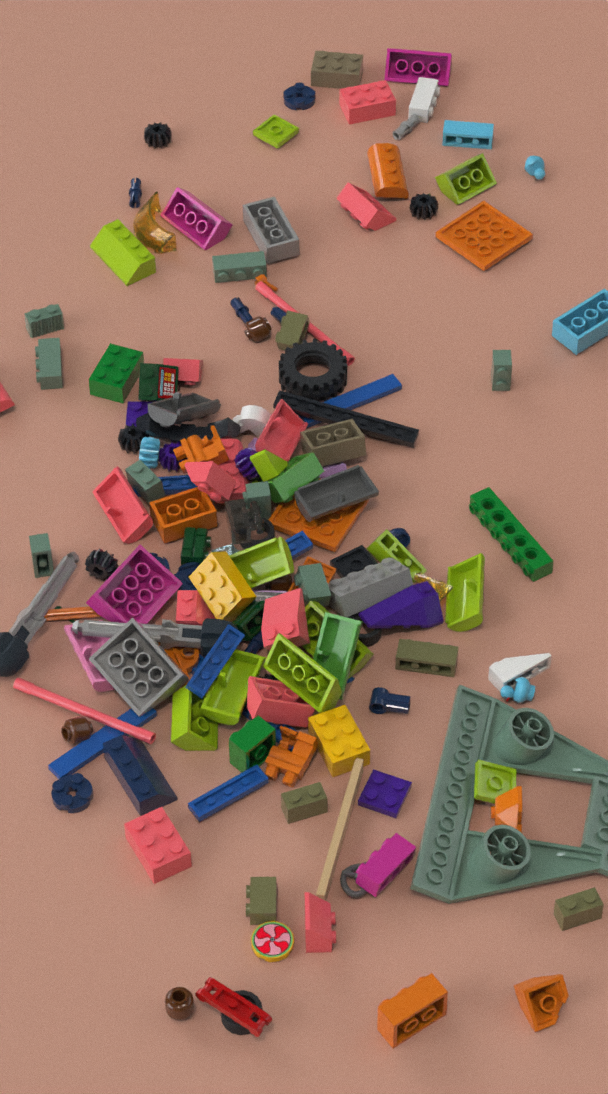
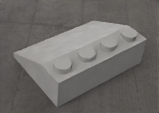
(138, 668)

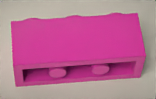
(385, 864)

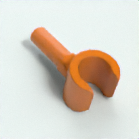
(262, 277)

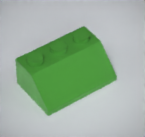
(298, 472)

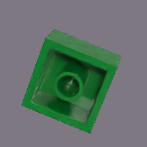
(251, 744)

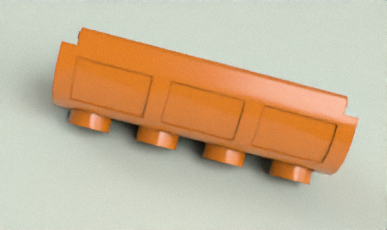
(387, 171)

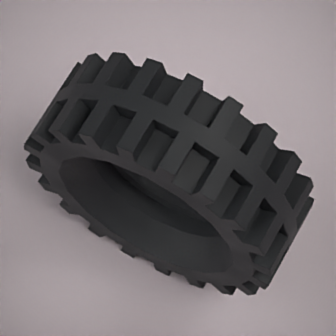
(317, 387)

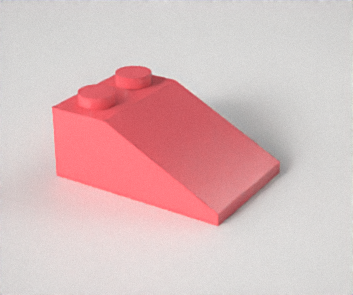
(285, 616)

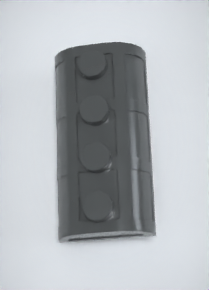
(182, 408)
(334, 493)

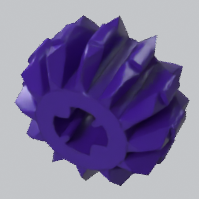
(167, 457)
(245, 465)

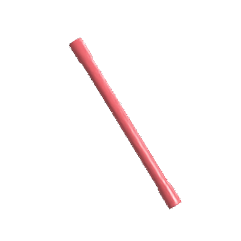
(268, 293)
(137, 732)

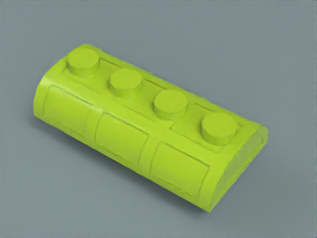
(264, 562)
(466, 598)
(229, 690)

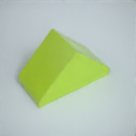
(268, 464)

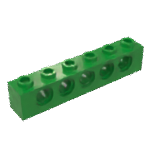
(511, 534)

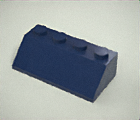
(138, 774)

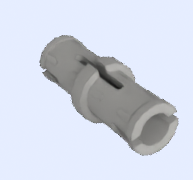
(406, 127)

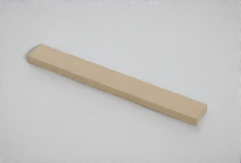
(340, 830)

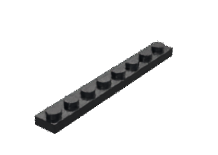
(332, 414)

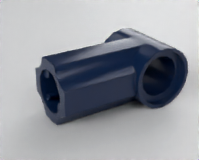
(384, 701)

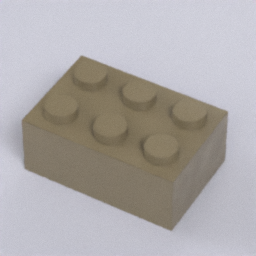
(336, 69)
(334, 442)

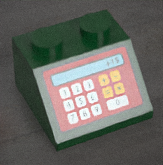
(157, 382)

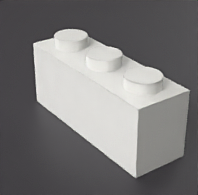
(424, 99)

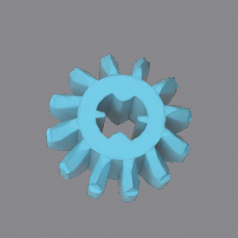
(149, 452)

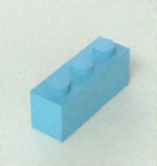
(467, 134)

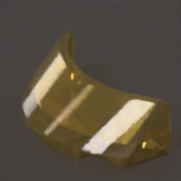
(149, 231)

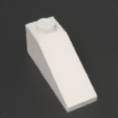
(509, 669)

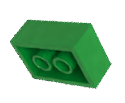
(116, 373)

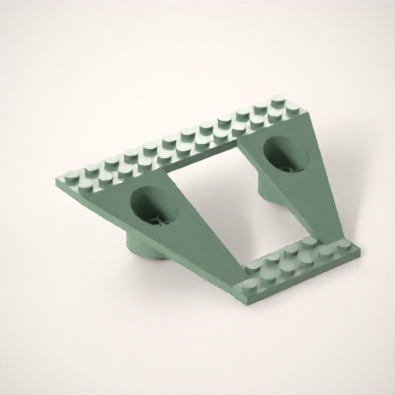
(458, 862)

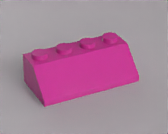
(411, 64)
(195, 219)

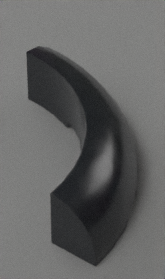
(226, 429)

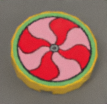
(272, 941)

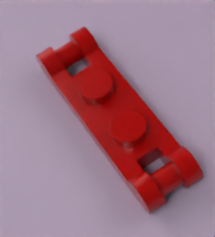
(234, 1006)

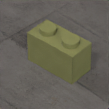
(293, 330)
(304, 802)
(262, 900)
(578, 909)

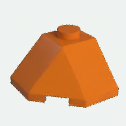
(508, 808)
(542, 999)

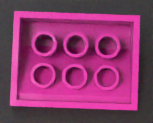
(135, 589)

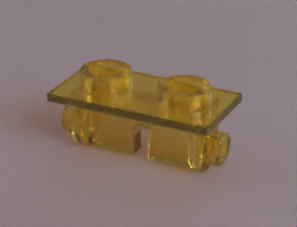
(439, 586)

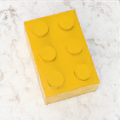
(222, 586)
(338, 740)

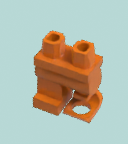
(201, 450)
(290, 763)

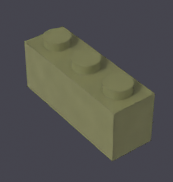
(426, 657)

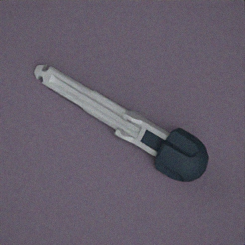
(168, 634)
(14, 643)

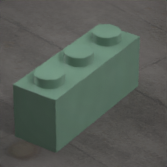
(238, 266)
(49, 363)

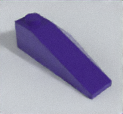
(412, 606)

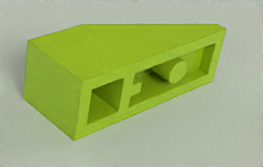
(389, 547)

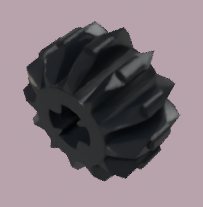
(157, 135)
(423, 206)
(131, 438)
(101, 564)

